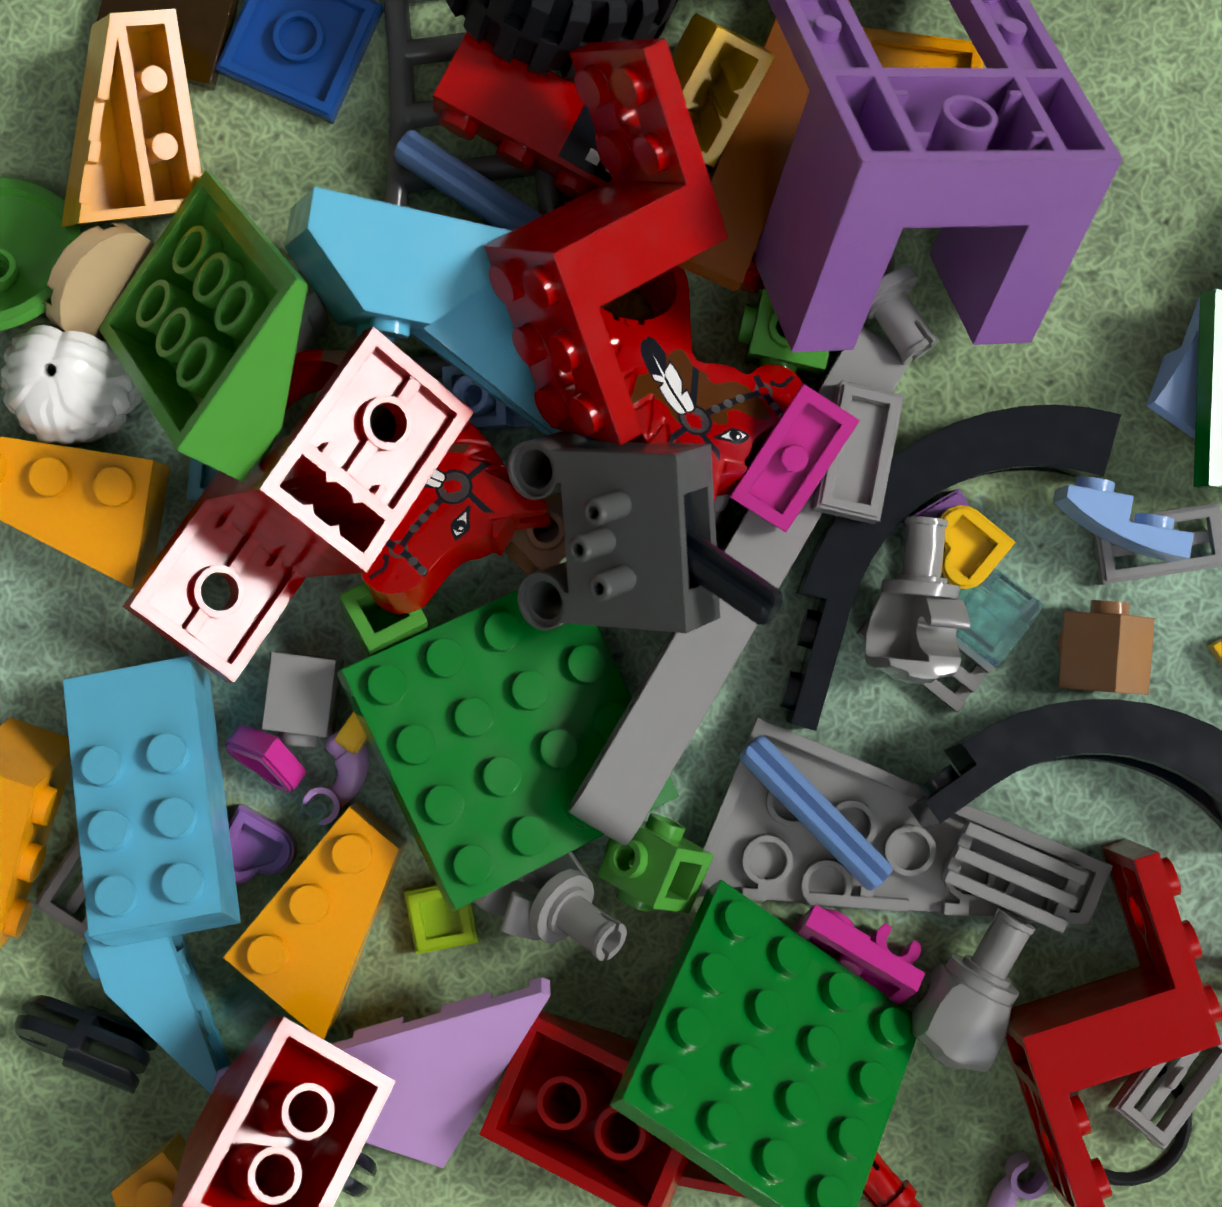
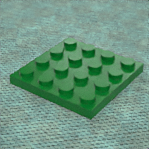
(490, 740)
(767, 1060)

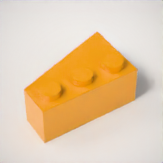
(133, 125)
(320, 920)

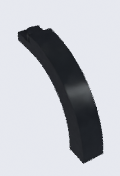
(1113, 731)

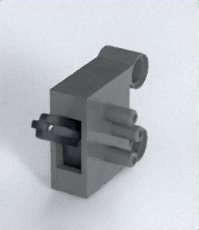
(633, 538)

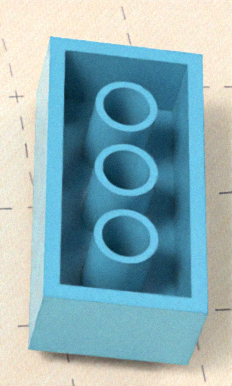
(150, 802)

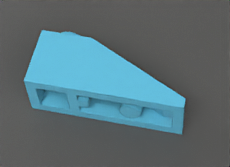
(164, 996)

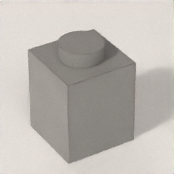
(302, 697)

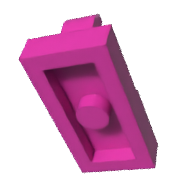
(794, 458)
(863, 954)

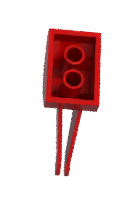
(560, 1117)
(281, 1124)

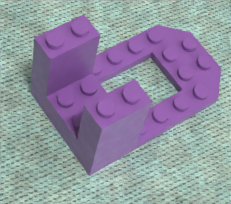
(988, 154)

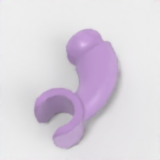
(350, 778)
(1009, 1189)

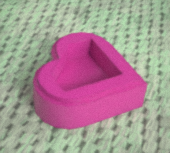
(266, 757)

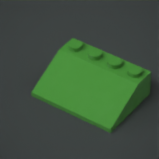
(212, 331)

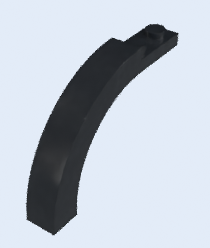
(1019, 438)

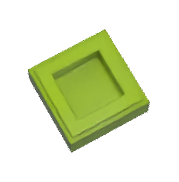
(434, 925)

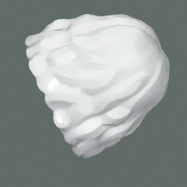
(80, 400)

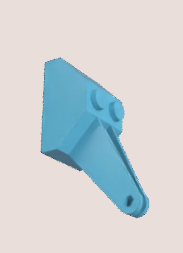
(416, 278)

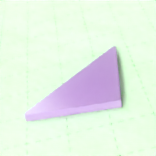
(442, 1067)

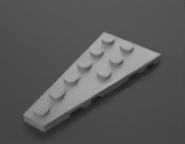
(775, 857)

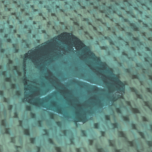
(998, 616)
(243, 1011)

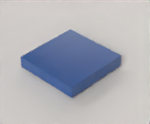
(300, 50)

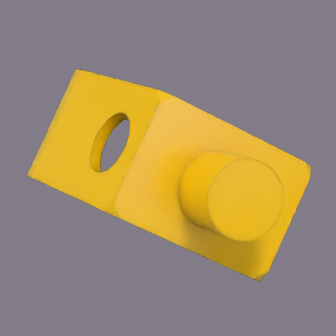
(718, 80)

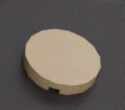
(93, 276)

